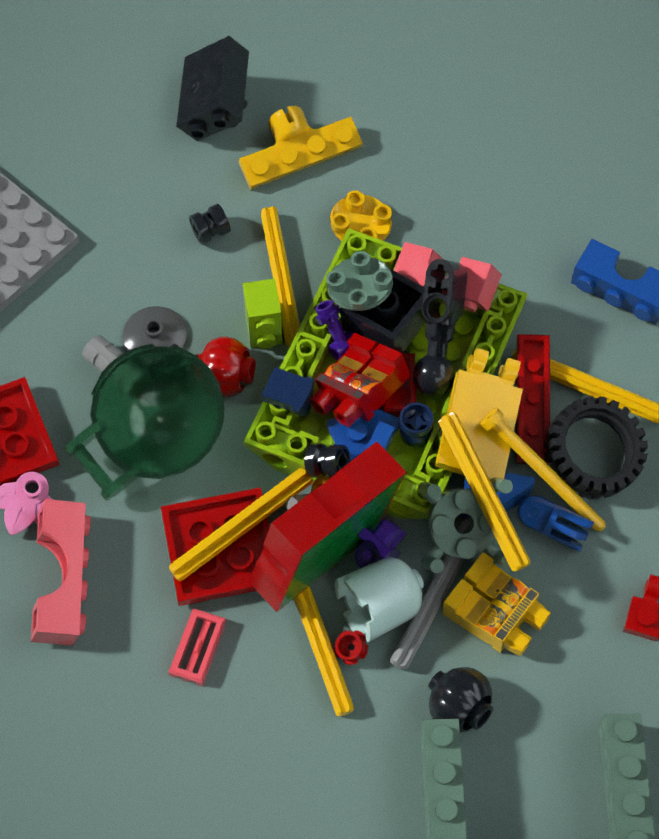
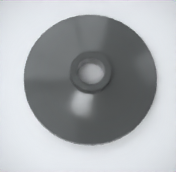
(171, 329)

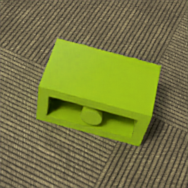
(262, 313)

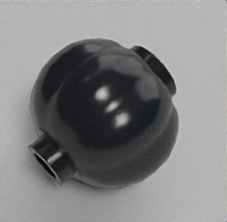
(461, 695)

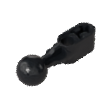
(434, 372)

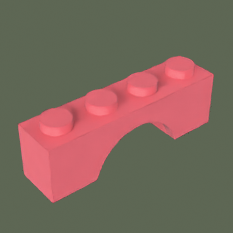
(62, 531)

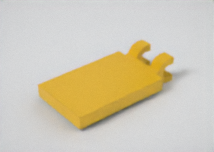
(472, 398)

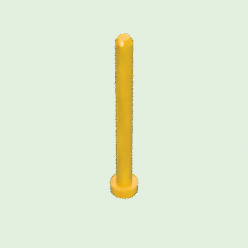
(494, 421)

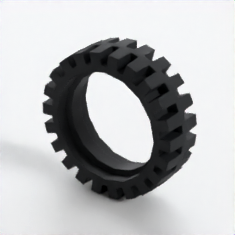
(620, 423)

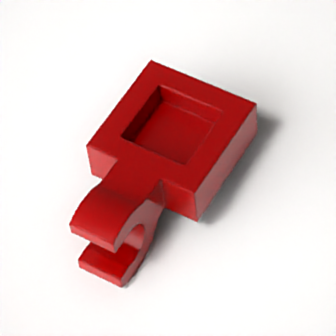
(643, 612)

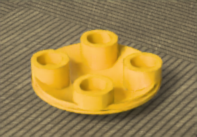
(361, 214)

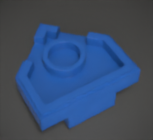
(363, 434)

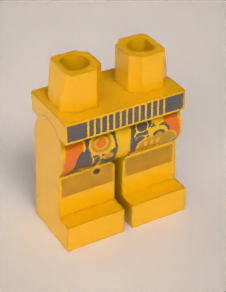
(495, 607)

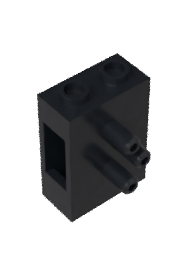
(213, 89)

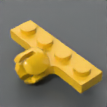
(298, 146)

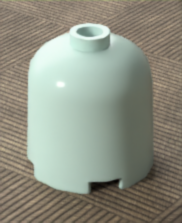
(380, 596)

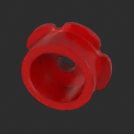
(342, 646)

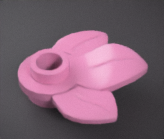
(19, 505)

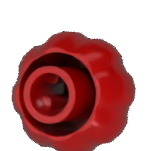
(229, 363)

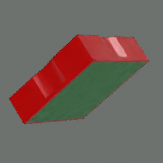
(325, 526)

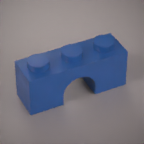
(597, 275)

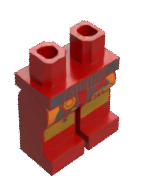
(360, 381)

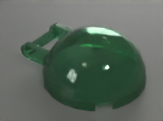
(152, 416)

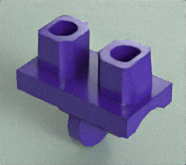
(379, 543)

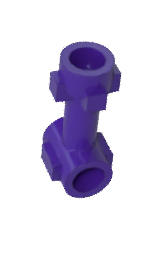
(328, 315)

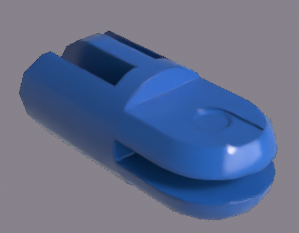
(545, 517)

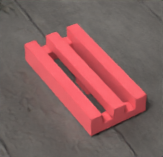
(188, 675)

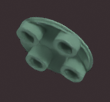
(359, 282)

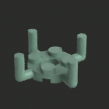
(443, 534)

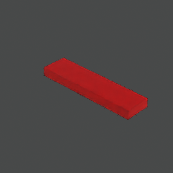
(534, 379)

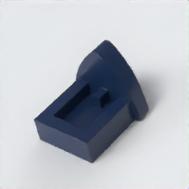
(289, 391)

